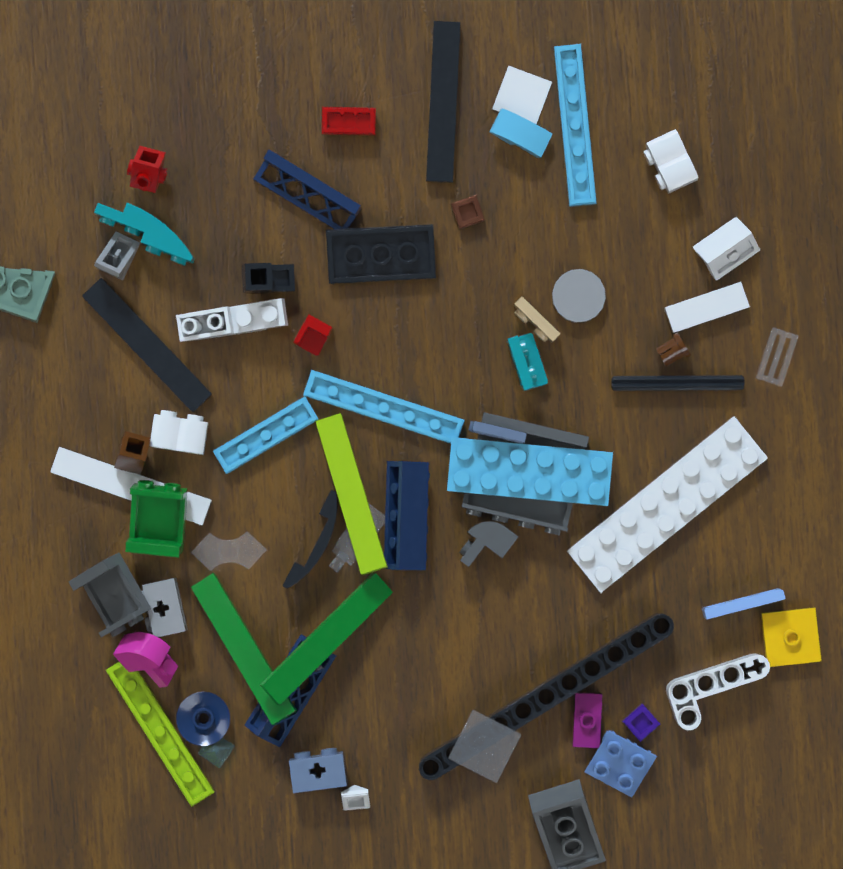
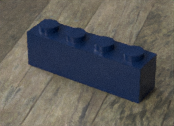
(406, 515)

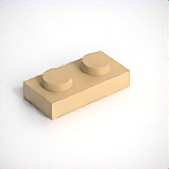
(526, 313)

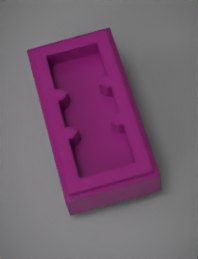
(587, 720)

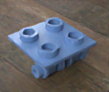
(620, 763)

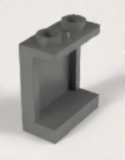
(113, 594)

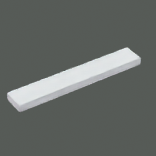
(116, 481)

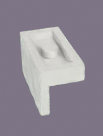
(727, 248)

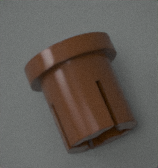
(673, 350)

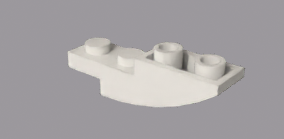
(232, 320)

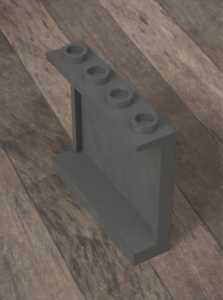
(551, 514)

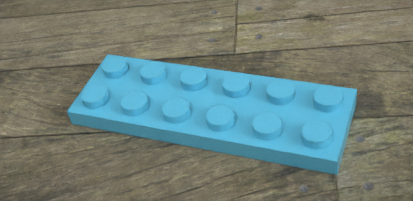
(529, 471)

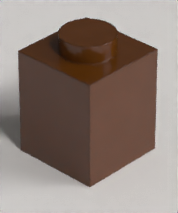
(132, 452)

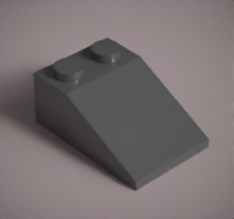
(566, 827)

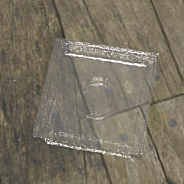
(484, 746)

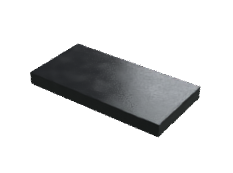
(381, 253)

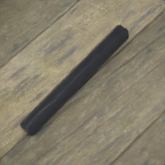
(656, 383)

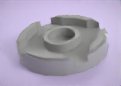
(578, 295)

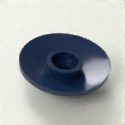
(190, 725)

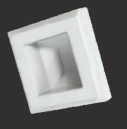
(355, 798)

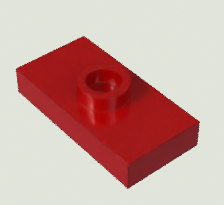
(348, 121)

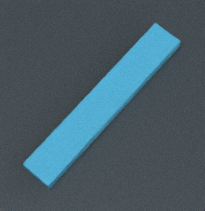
(575, 125)
(383, 407)

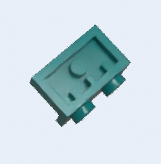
(527, 361)

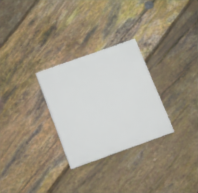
(522, 94)

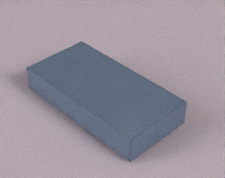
(497, 432)

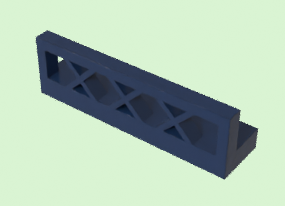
(311, 183)
(259, 722)

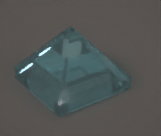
(217, 752)

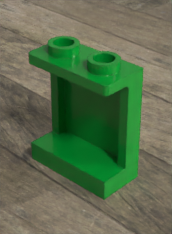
(157, 519)

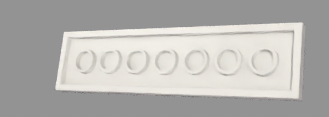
(667, 504)

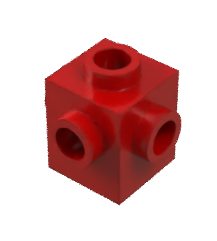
(147, 169)

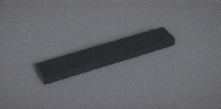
(443, 102)
(147, 345)

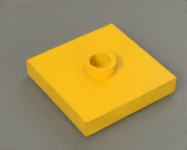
(791, 637)

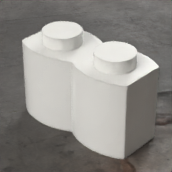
(671, 162)
(179, 433)

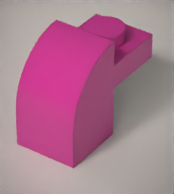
(148, 653)

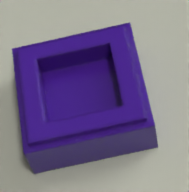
(641, 722)

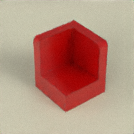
(313, 335)

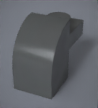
(487, 534)

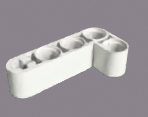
(718, 685)

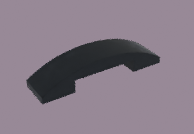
(329, 511)

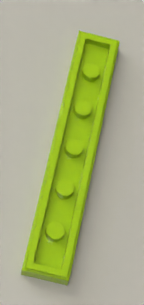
(351, 494)
(161, 733)

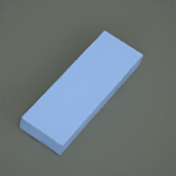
(743, 603)

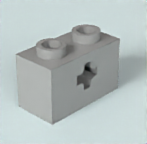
(174, 618)

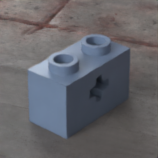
(305, 780)

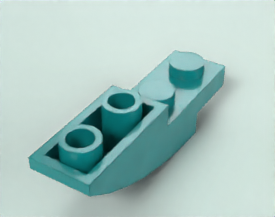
(156, 235)

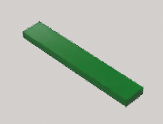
(326, 638)
(240, 644)

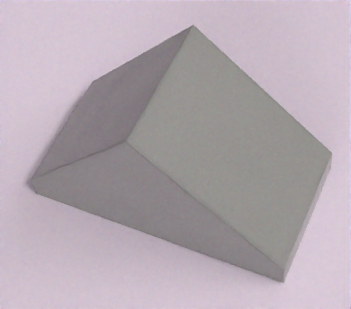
(117, 255)

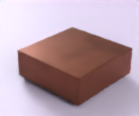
(467, 212)

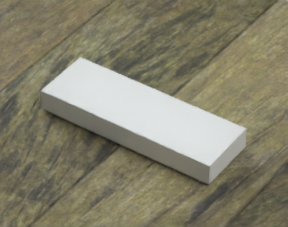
(706, 307)

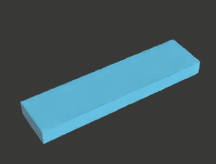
(265, 435)

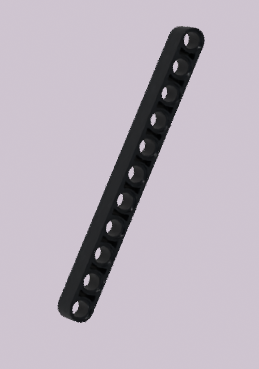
(554, 684)

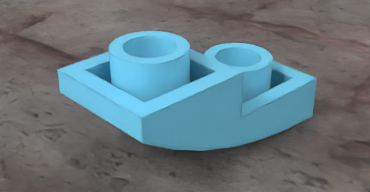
(521, 132)

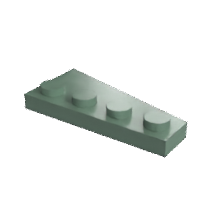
(24, 291)

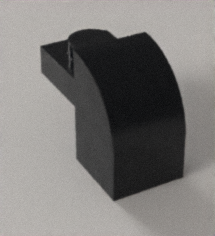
(267, 278)

